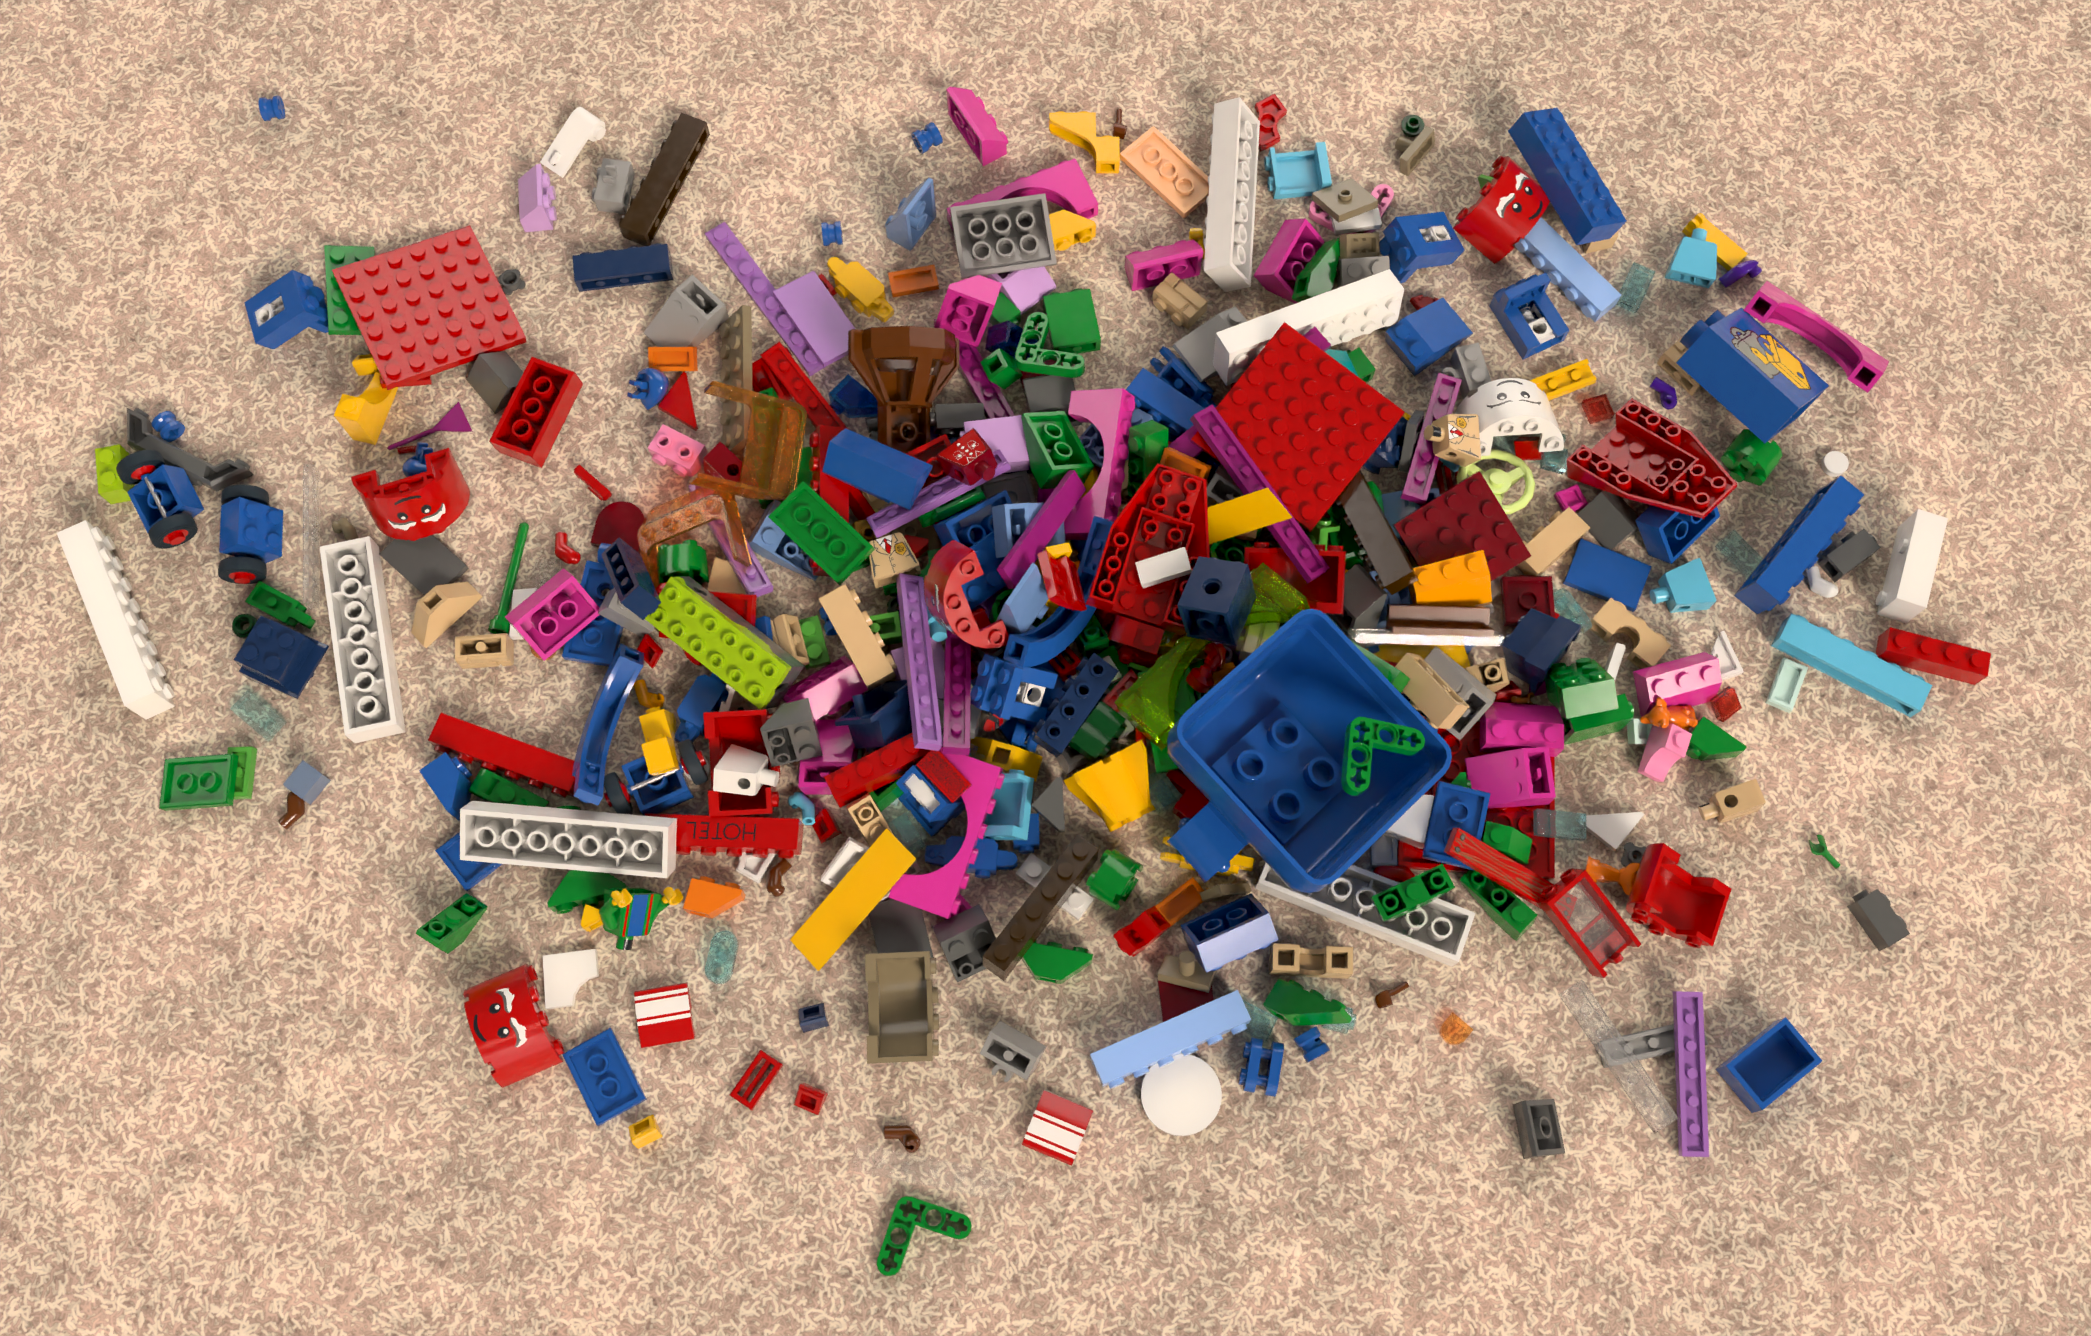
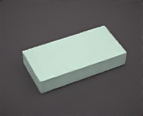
(1786, 685)

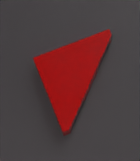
(679, 403)

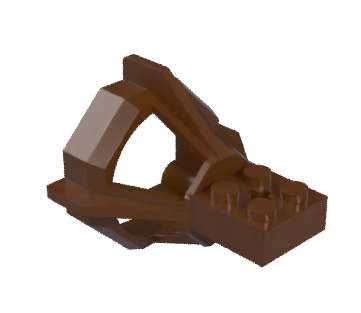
(904, 394)

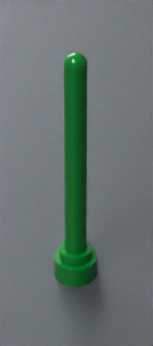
(499, 623)

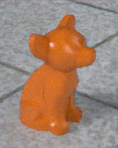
(1678, 715)
(1605, 873)

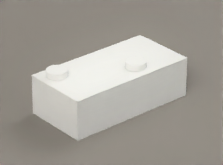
(1912, 566)

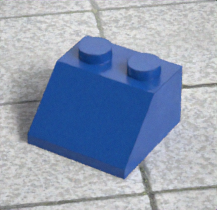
(449, 782)

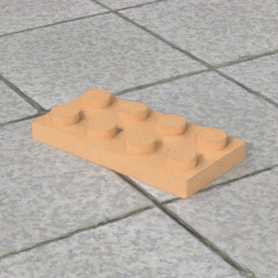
(1167, 171)

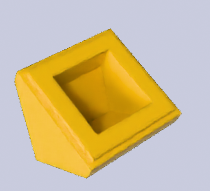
(364, 365)
(591, 918)
(644, 1131)

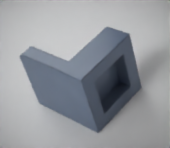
(306, 782)

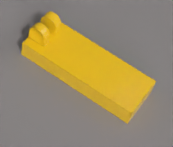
(1728, 252)
(1566, 379)

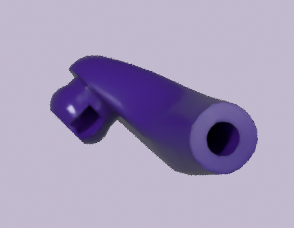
(1739, 271)

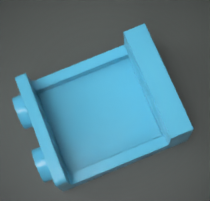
(1298, 172)
(1012, 808)

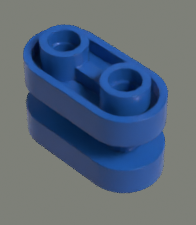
(1254, 1052)

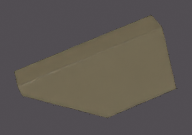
(1225, 891)

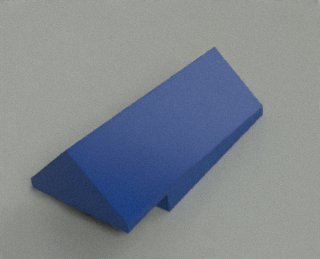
(875, 468)

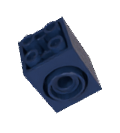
(1217, 600)

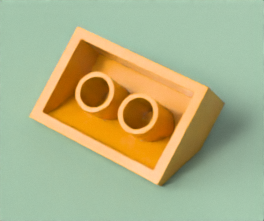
(1453, 582)

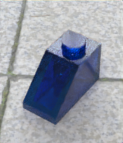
(1006, 337)
(853, 399)

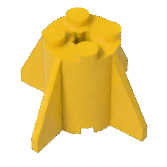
(1115, 786)

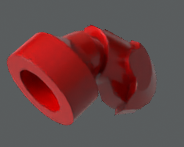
(1201, 678)

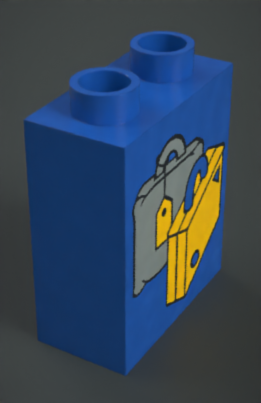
(1749, 372)

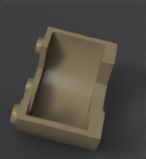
(901, 1007)

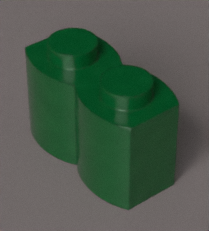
(1097, 732)

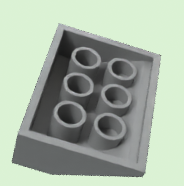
(1003, 235)

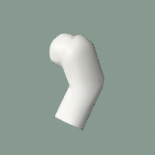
(1820, 586)

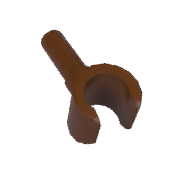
(1119, 129)
(1523, 700)
(1384, 998)

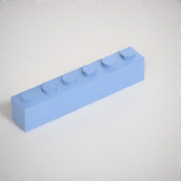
(1568, 270)
(1169, 1039)

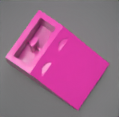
(837, 752)
(1513, 777)

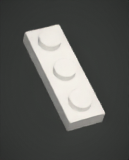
(1032, 873)

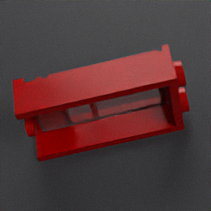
(1587, 920)

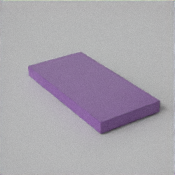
(816, 317)

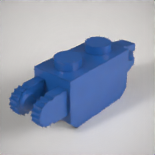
(1181, 378)
(702, 697)
(987, 862)

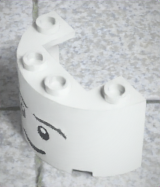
(1513, 408)

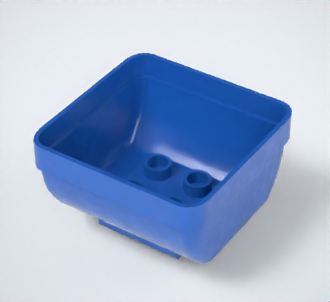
(1273, 752)

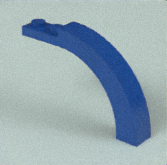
(1064, 624)
(601, 724)

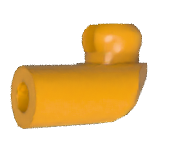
(647, 698)

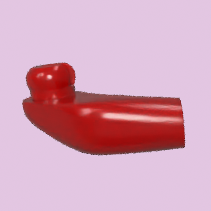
(1131, 654)
(1394, 872)

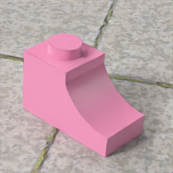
(1663, 750)

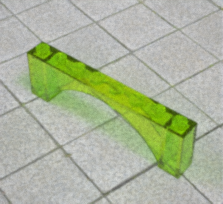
(1151, 699)

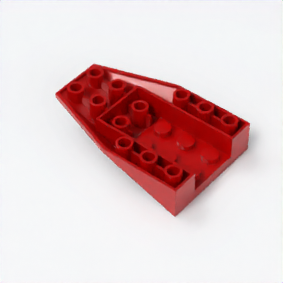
(1653, 464)
(1160, 517)

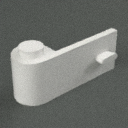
(571, 139)

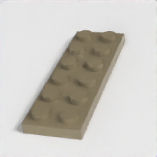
(736, 371)

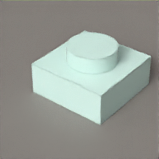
(1638, 732)

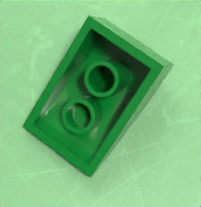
(1054, 448)

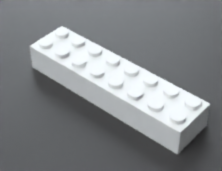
(1231, 195)
(1336, 314)
(116, 620)
(362, 640)
(568, 839)
(1432, 930)

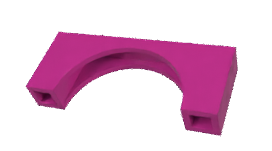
(1061, 184)
(1858, 361)
(1112, 415)
(940, 889)

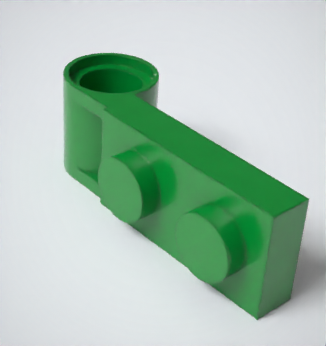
(500, 790)

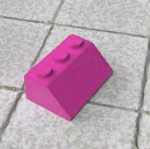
(976, 125)
(1288, 256)
(1154, 265)
(968, 308)
(553, 614)
(1679, 682)
(828, 687)
(1521, 726)

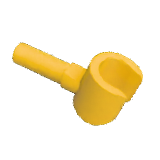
(1197, 235)

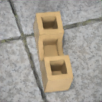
(1647, 645)
(1298, 961)

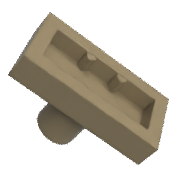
(1414, 150)
(1359, 245)
(1185, 972)

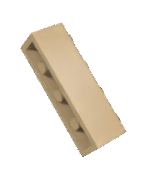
(857, 636)

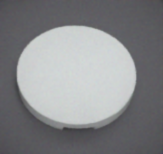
(1181, 1095)

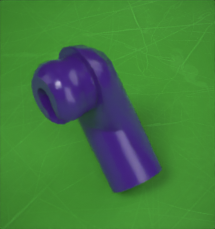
(1667, 393)

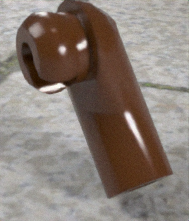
(295, 810)
(774, 877)
(905, 1134)

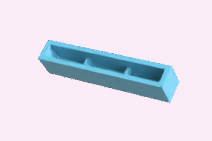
(1852, 665)

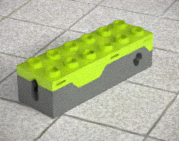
(724, 642)

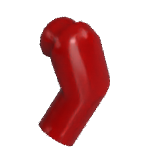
(565, 552)

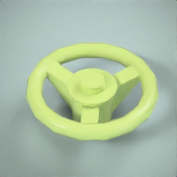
(1500, 481)

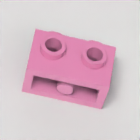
(677, 451)

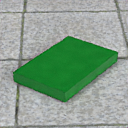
(198, 782)

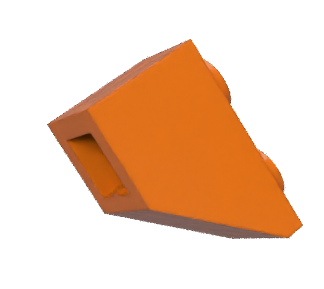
(711, 899)

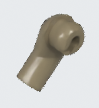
(346, 527)

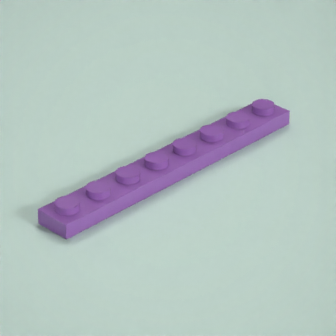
(761, 293)
(919, 663)

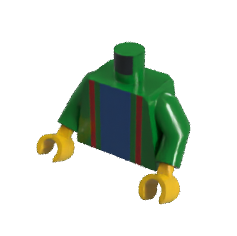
(633, 911)

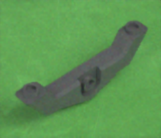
(199, 472)

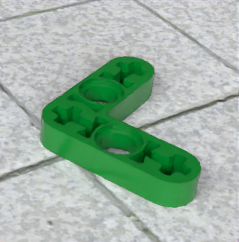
(1039, 355)
(1370, 740)
(909, 1223)

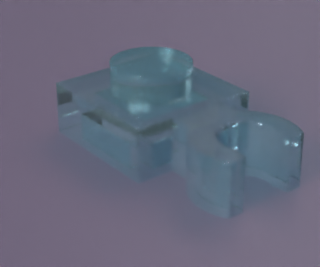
(1555, 460)

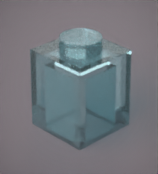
(1162, 792)
(908, 832)

